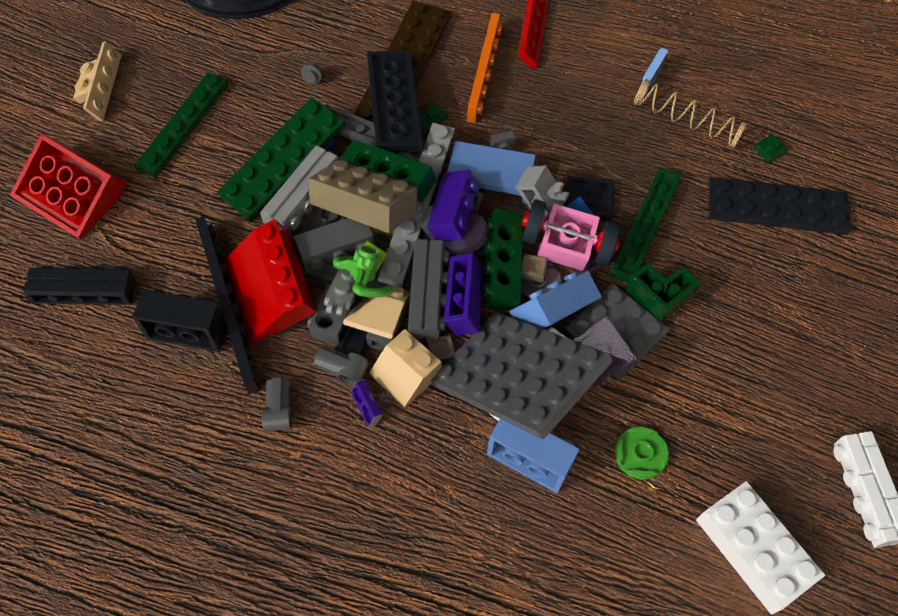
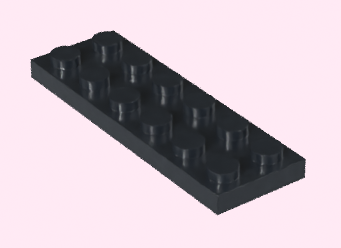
(394, 101)
(778, 206)

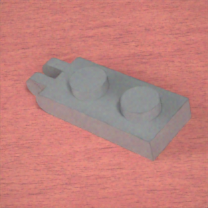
(340, 293)

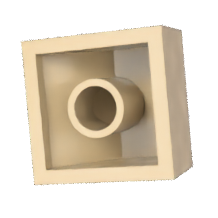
(405, 368)

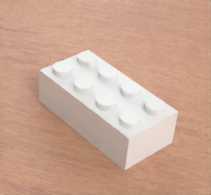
(760, 548)

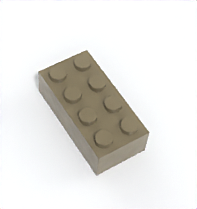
(363, 195)

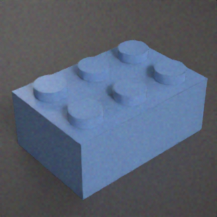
(538, 459)

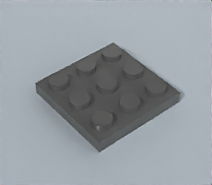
(631, 320)

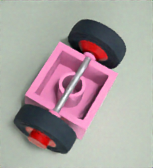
(569, 235)

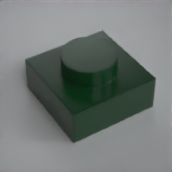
(770, 148)

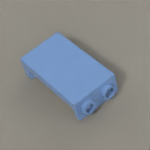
(492, 167)

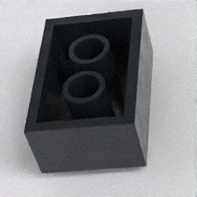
(180, 320)

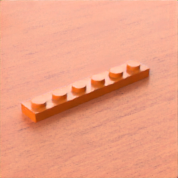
(483, 72)

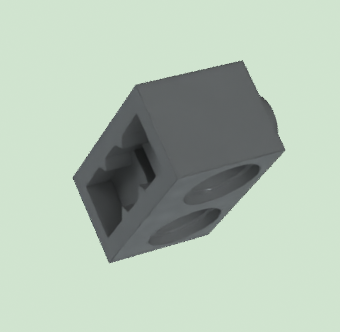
(332, 333)

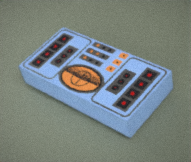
(655, 67)

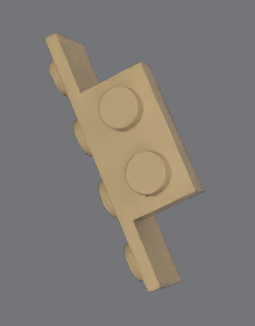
(97, 81)

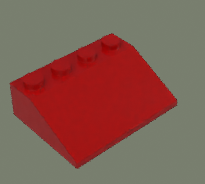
(66, 186)
(268, 282)

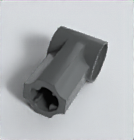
(346, 367)
(277, 412)

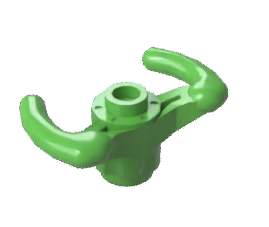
(363, 269)

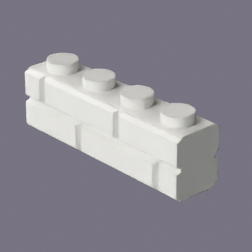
(871, 486)

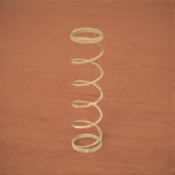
(641, 93)

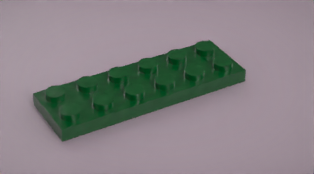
(279, 157)

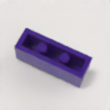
(453, 205)
(464, 294)

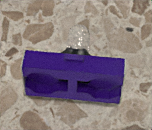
(369, 402)

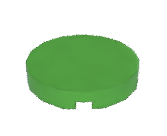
(641, 453)

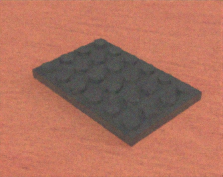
(521, 373)

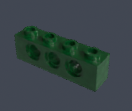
(391, 165)
(509, 226)

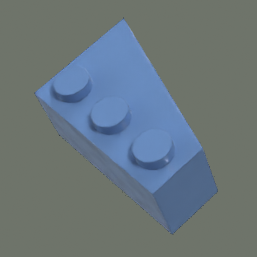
(558, 302)

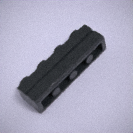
(79, 286)

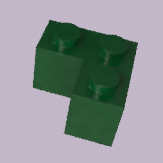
(661, 295)

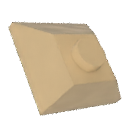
(381, 314)

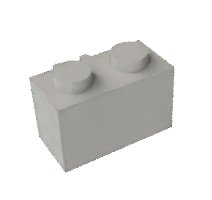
(540, 185)

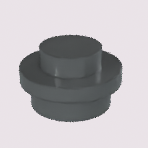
(311, 73)

